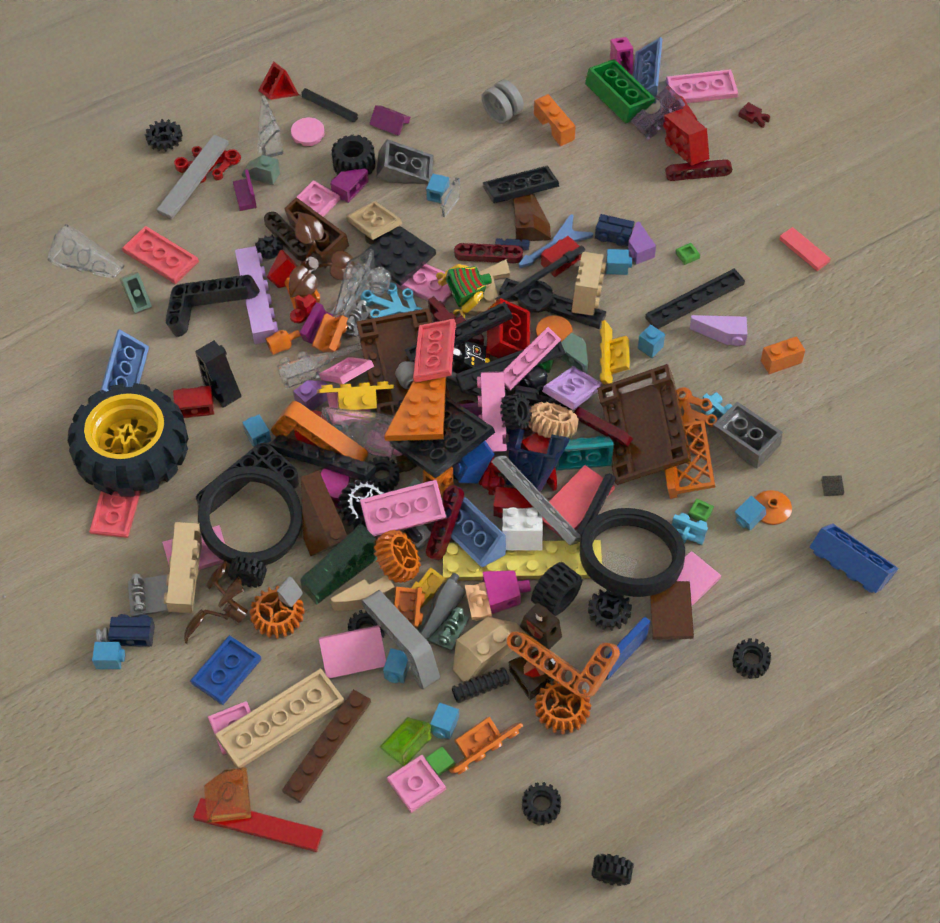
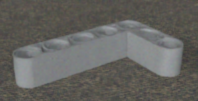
(405, 637)

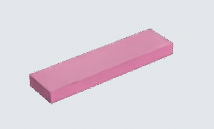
(529, 358)

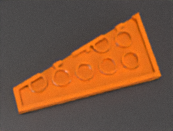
(420, 413)

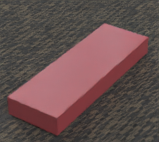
(804, 249)

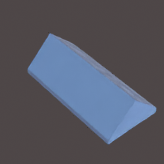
(648, 66)
(125, 362)
(477, 534)

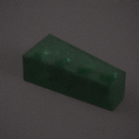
(340, 565)

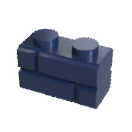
(614, 230)
(132, 630)

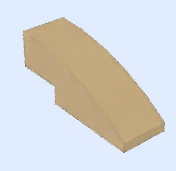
(351, 598)

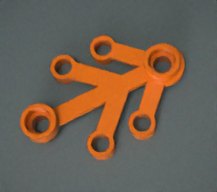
(692, 415)

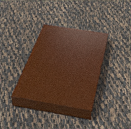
(672, 613)

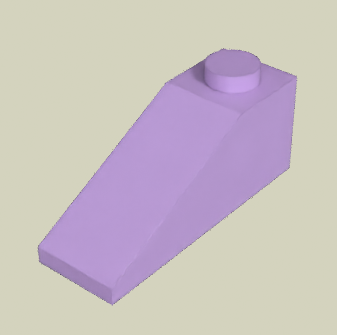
(725, 329)

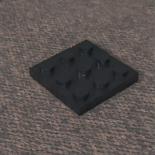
(401, 254)

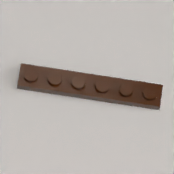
(326, 746)

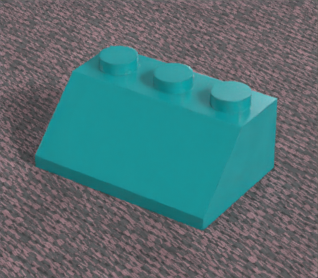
(588, 452)

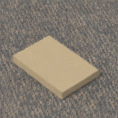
(374, 220)

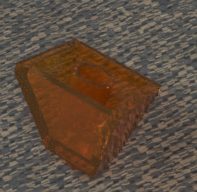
(228, 796)

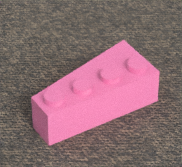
(490, 400)

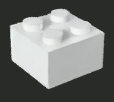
(522, 528)

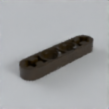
(286, 236)

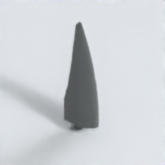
(442, 605)

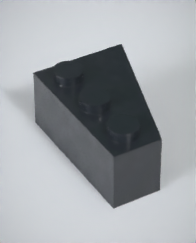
(217, 373)

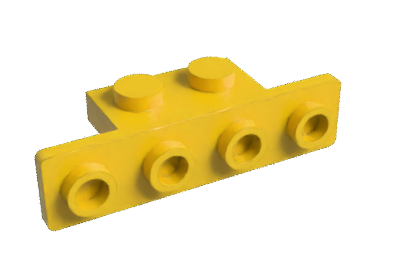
(614, 354)
(356, 397)

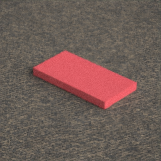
(160, 255)
(434, 350)
(576, 497)
(114, 514)

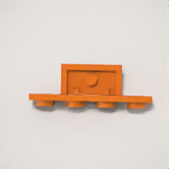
(479, 740)

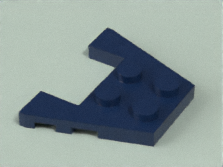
(531, 464)

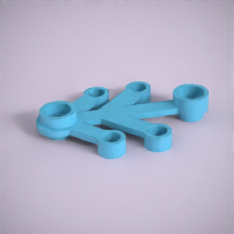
(393, 307)

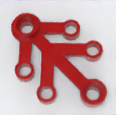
(227, 158)

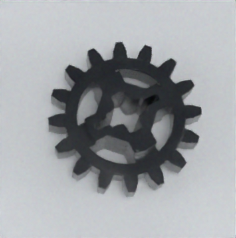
(163, 135)
(609, 610)

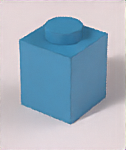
(436, 188)
(618, 261)
(651, 341)
(256, 430)
(750, 513)
(108, 655)
(396, 666)
(444, 721)

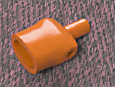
(281, 341)

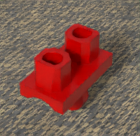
(303, 308)
(491, 479)

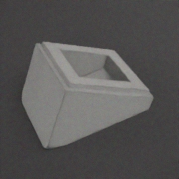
(289, 592)

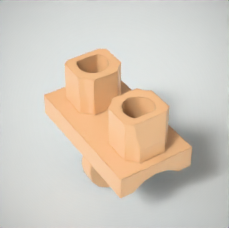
(478, 601)

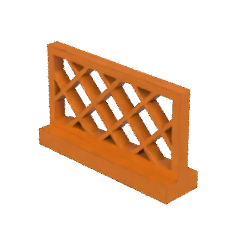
(672, 473)

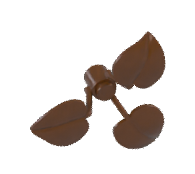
(301, 280)
(232, 608)

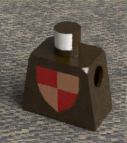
(540, 623)
(529, 676)

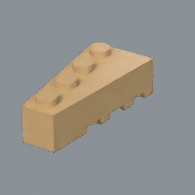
(588, 282)
(183, 568)

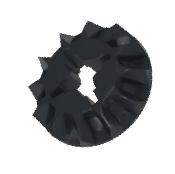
(269, 252)

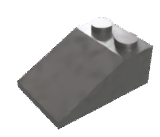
(403, 164)
(748, 434)

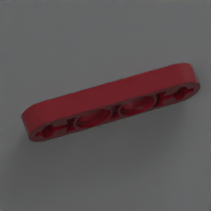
(679, 171)
(488, 250)
(603, 427)
(447, 523)

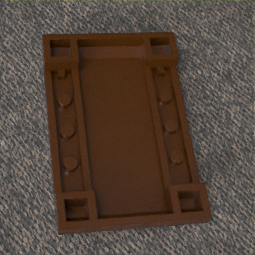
(384, 343)
(651, 414)

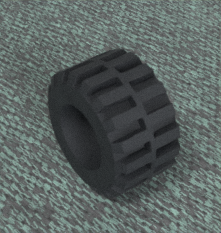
(353, 146)
(557, 588)

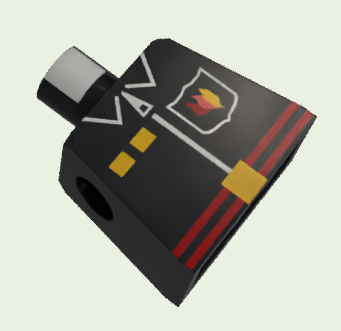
(470, 356)

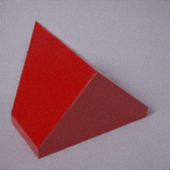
(277, 83)
(281, 269)

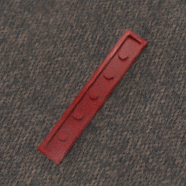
(268, 828)

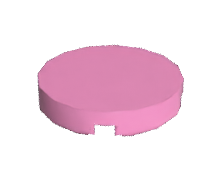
(307, 131)

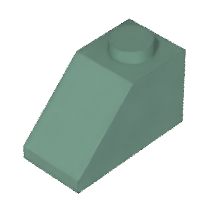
(263, 169)
(135, 292)
(575, 352)

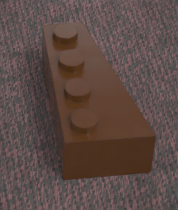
(333, 238)

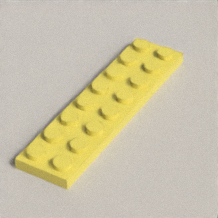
(525, 563)

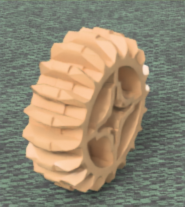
(553, 419)

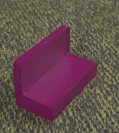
(388, 119)
(245, 193)
(313, 322)

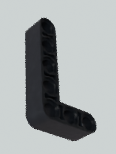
(205, 292)
(254, 458)

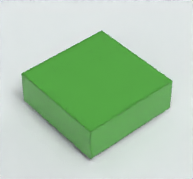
(687, 253)
(700, 510)
(440, 761)

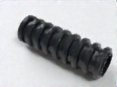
(480, 684)

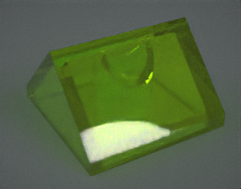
(407, 740)

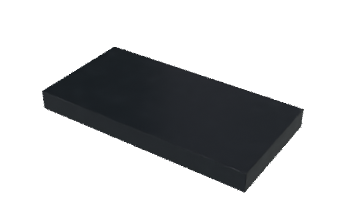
(520, 184)

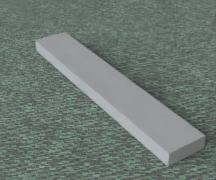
(192, 176)
(537, 500)

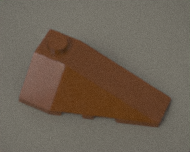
(530, 219)

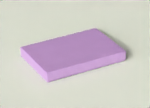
(572, 387)

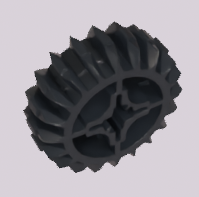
(351, 505)

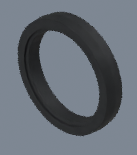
(250, 474)
(624, 585)

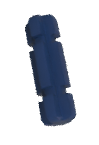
(524, 244)

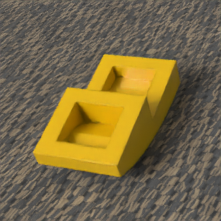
(430, 584)

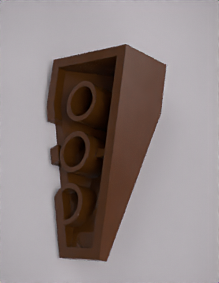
(320, 518)

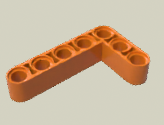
(316, 430)
(562, 666)

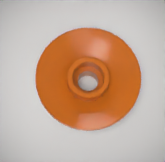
(776, 513)

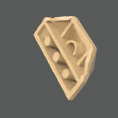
(483, 647)

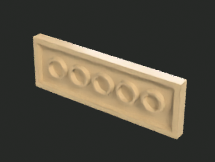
(279, 718)

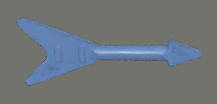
(565, 230)

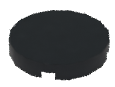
(536, 297)

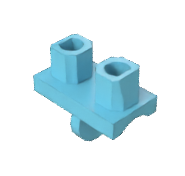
(716, 409)
(689, 529)

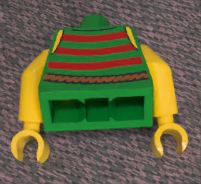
(466, 286)

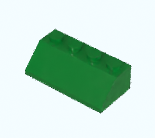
(618, 90)

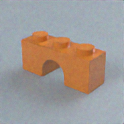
(562, 127)

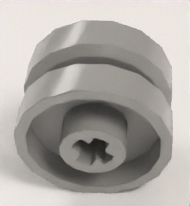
(502, 101)

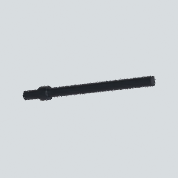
(567, 258)

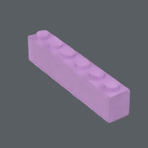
(258, 307)

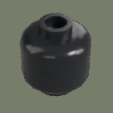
(535, 378)

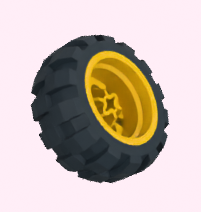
(117, 411)

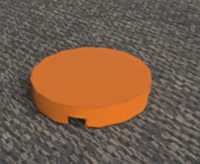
(557, 324)

